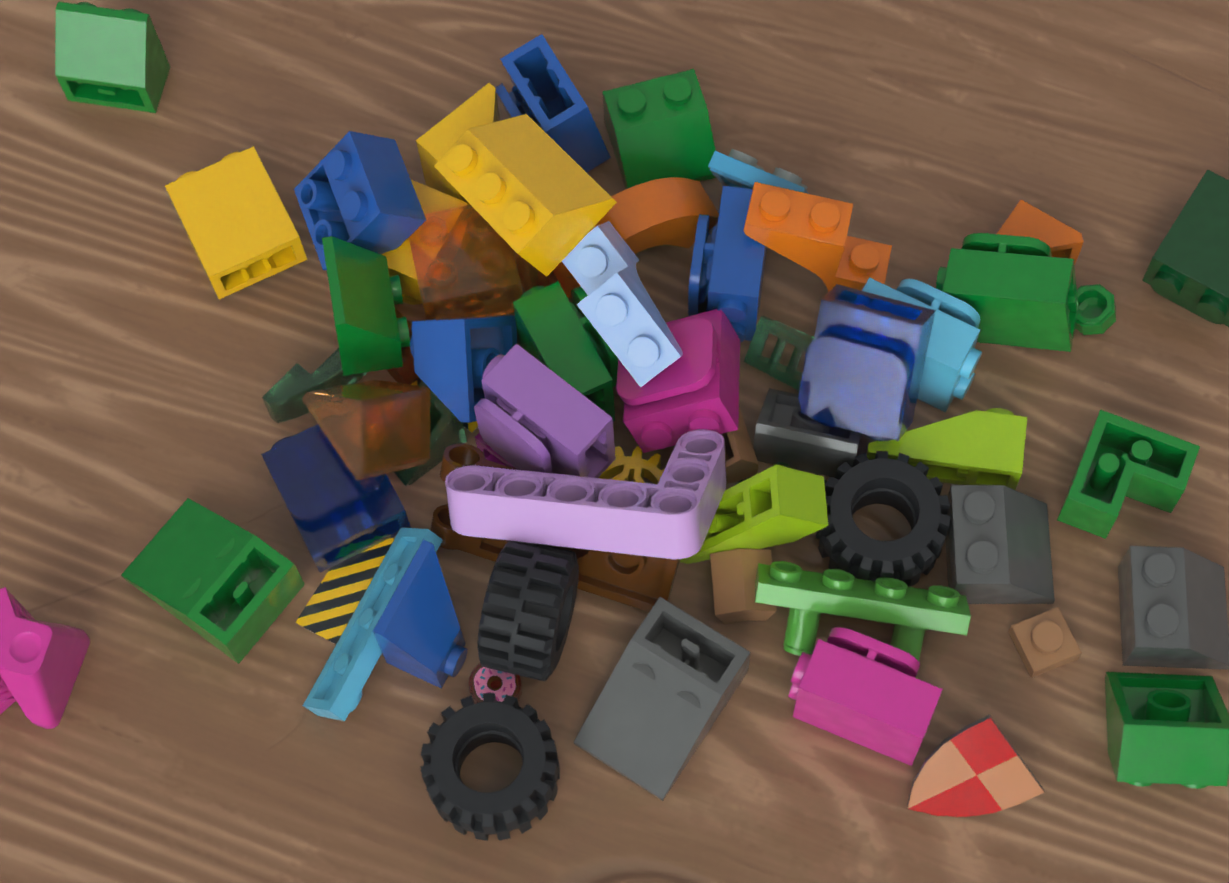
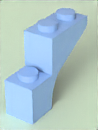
(620, 304)

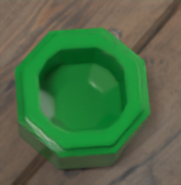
(1095, 310)

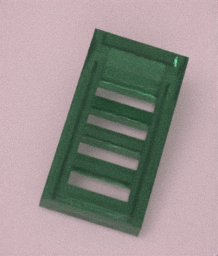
(772, 367)

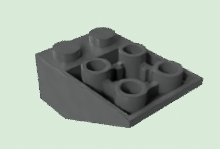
(663, 698)

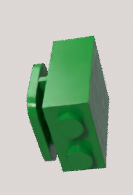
(1015, 289)
(567, 342)

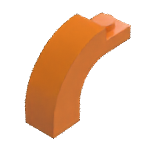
(654, 215)

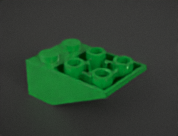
(215, 578)

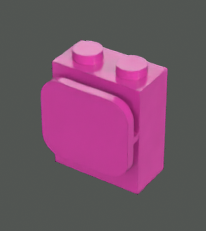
(690, 393)
(864, 693)

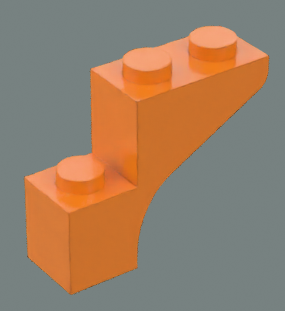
(814, 235)

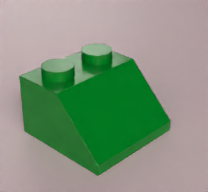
(660, 129)
(364, 308)
(1167, 729)

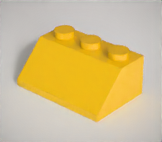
(526, 188)

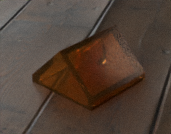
(375, 424)

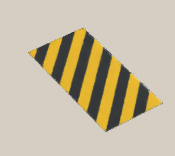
(341, 592)

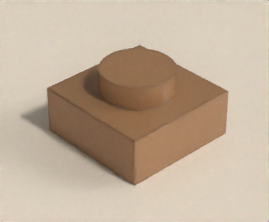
(1044, 642)

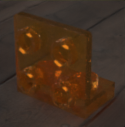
(463, 266)

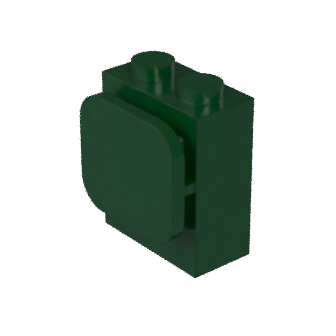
(1194, 255)

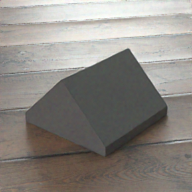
(798, 440)

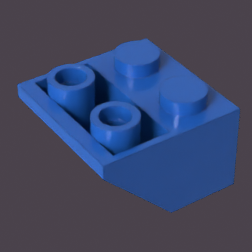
(360, 196)

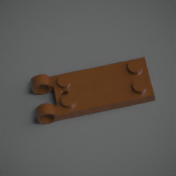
(612, 575)

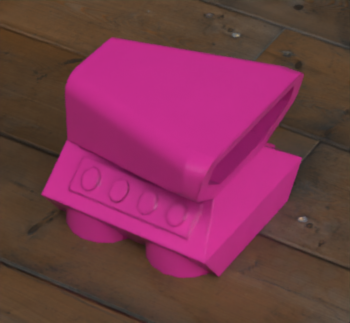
(37, 662)

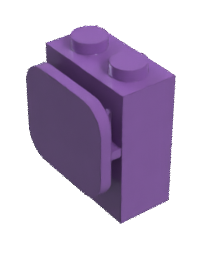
(541, 419)

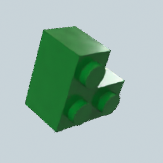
(1125, 461)

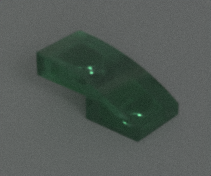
(284, 398)

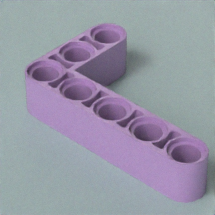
(597, 512)

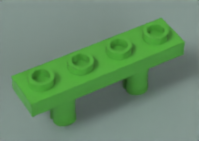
(842, 594)

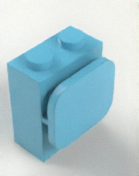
(952, 341)

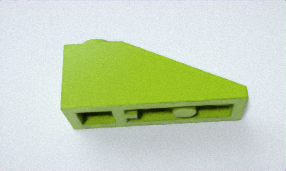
(965, 448)
(766, 512)

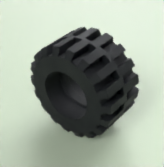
(894, 485)
(528, 609)
(484, 724)

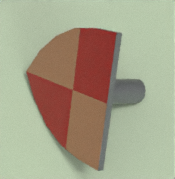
(973, 775)

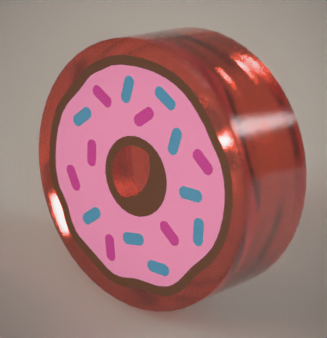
(493, 681)

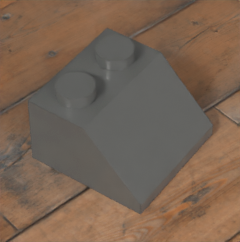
(998, 546)
(1172, 609)

